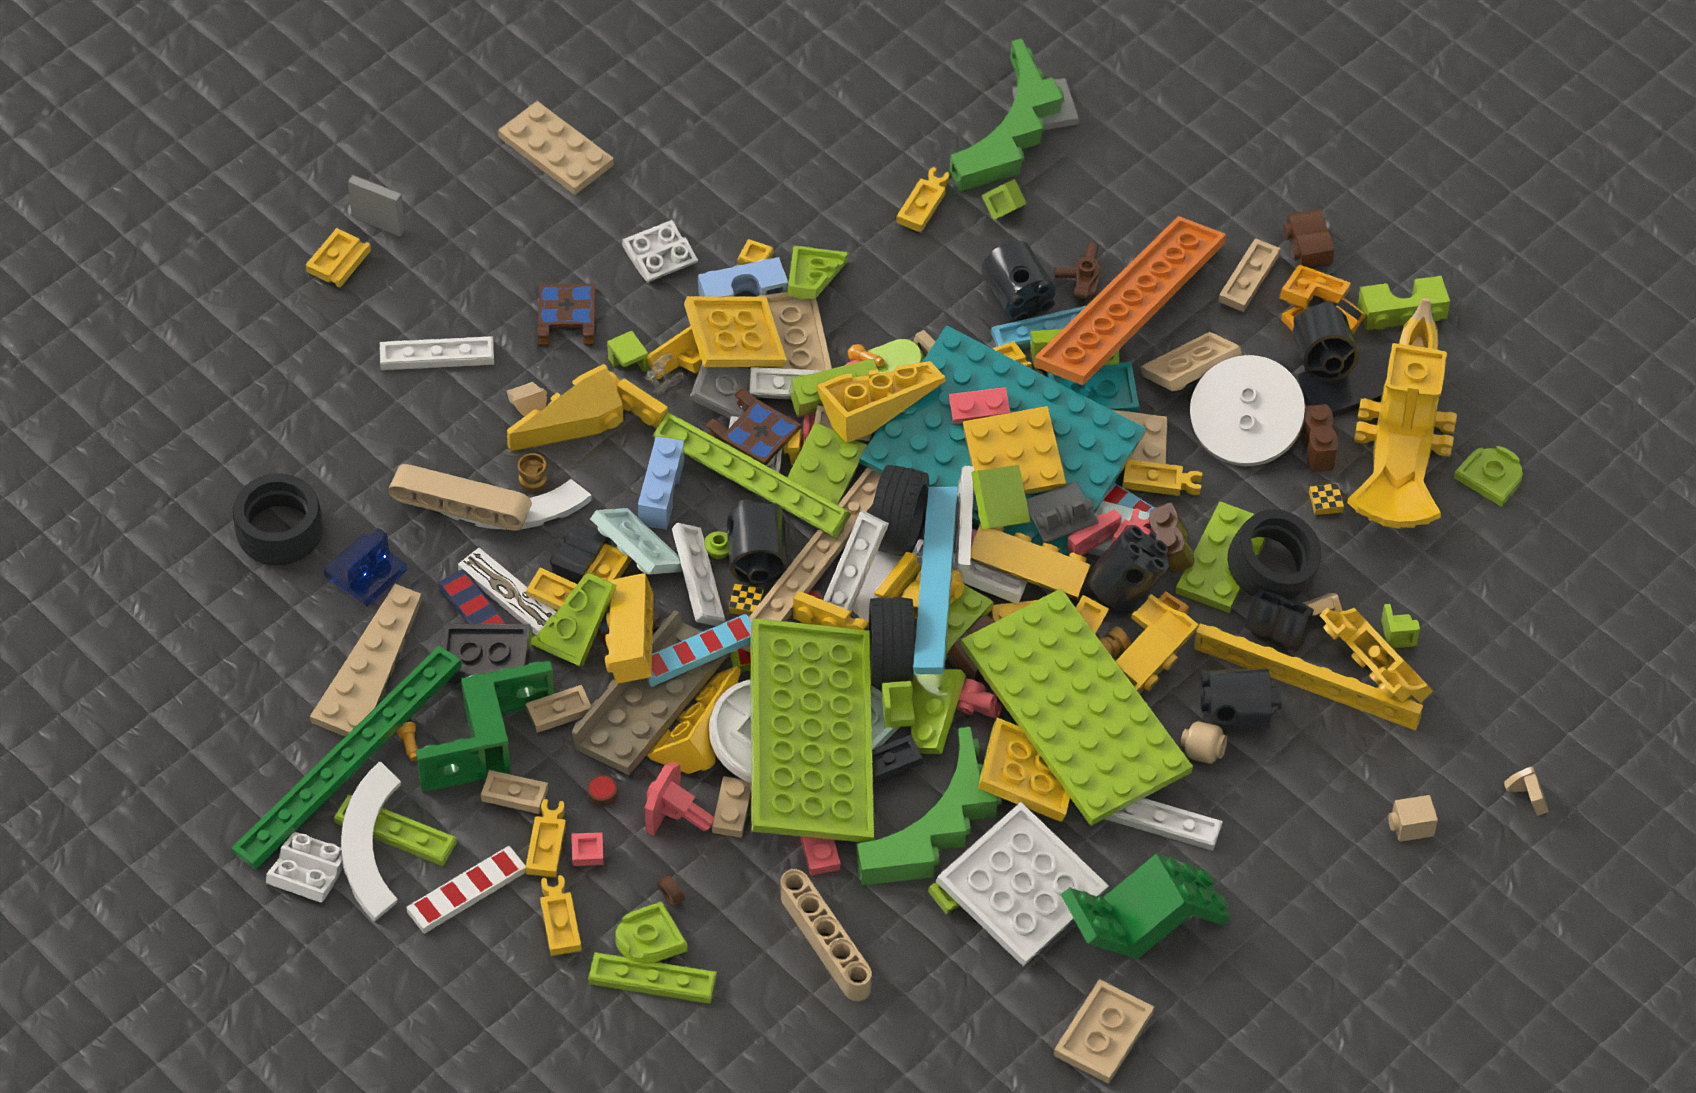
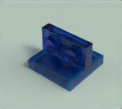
(366, 567)

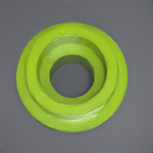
(714, 550)

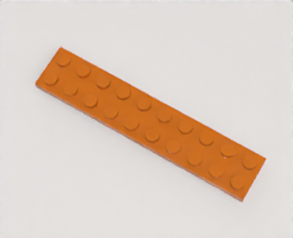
(1129, 300)

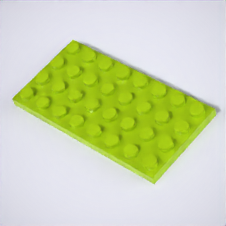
(1076, 706)
(811, 731)

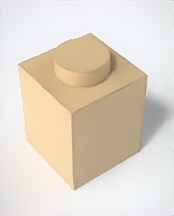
(1413, 818)

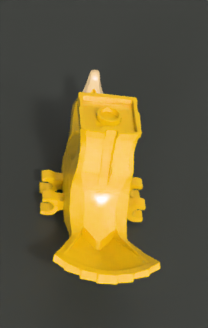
(1405, 429)

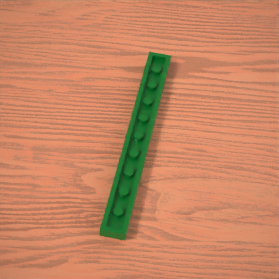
(346, 757)

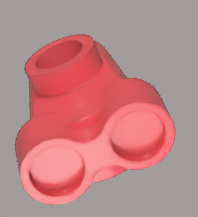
(976, 699)

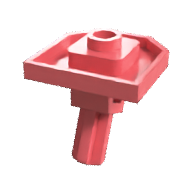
(670, 799)

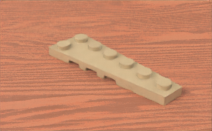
(368, 667)

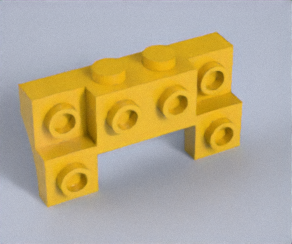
(1158, 644)
(1371, 649)

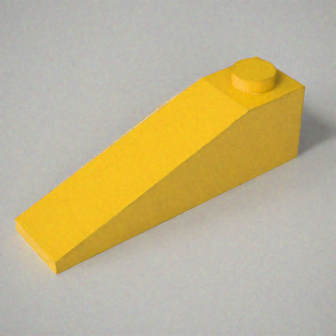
(868, 402)
(580, 412)
(690, 740)

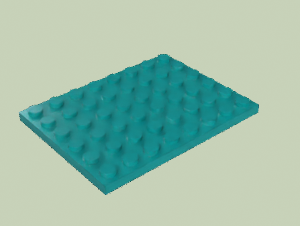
(1089, 437)

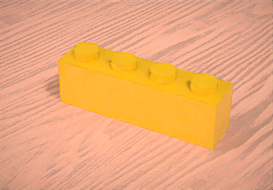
(1029, 561)
(630, 629)

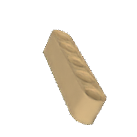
(460, 497)
(830, 946)

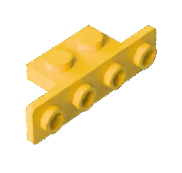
(684, 353)

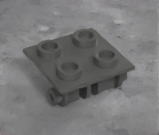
(1061, 512)

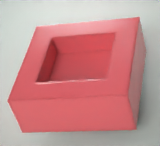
(587, 849)

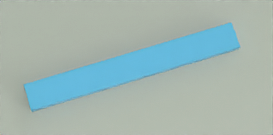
(935, 581)

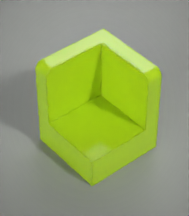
(1004, 199)
(627, 350)
(1399, 629)
(897, 704)

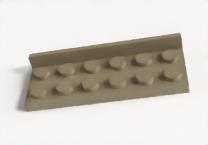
(633, 714)

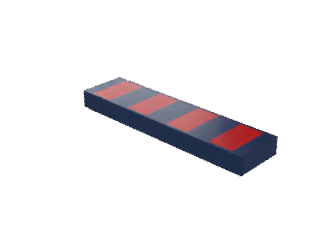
(469, 599)

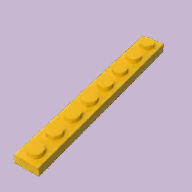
(1307, 676)

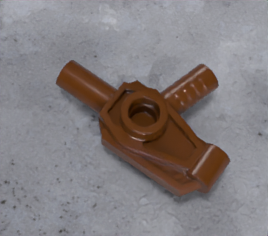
(1086, 273)

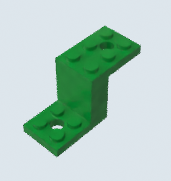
(484, 701)
(1146, 906)

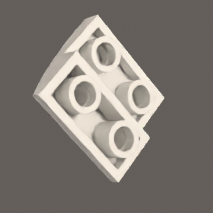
(659, 251)
(306, 867)

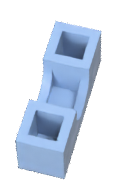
(757, 277)
(658, 486)

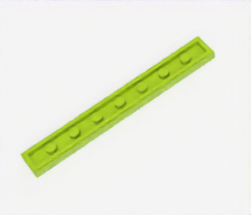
(755, 476)

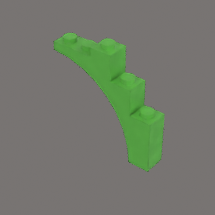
(1001, 151)
(915, 849)

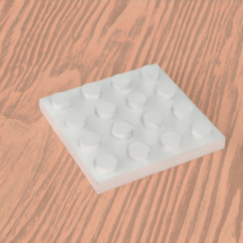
(1015, 883)

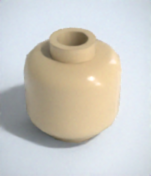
(1204, 742)

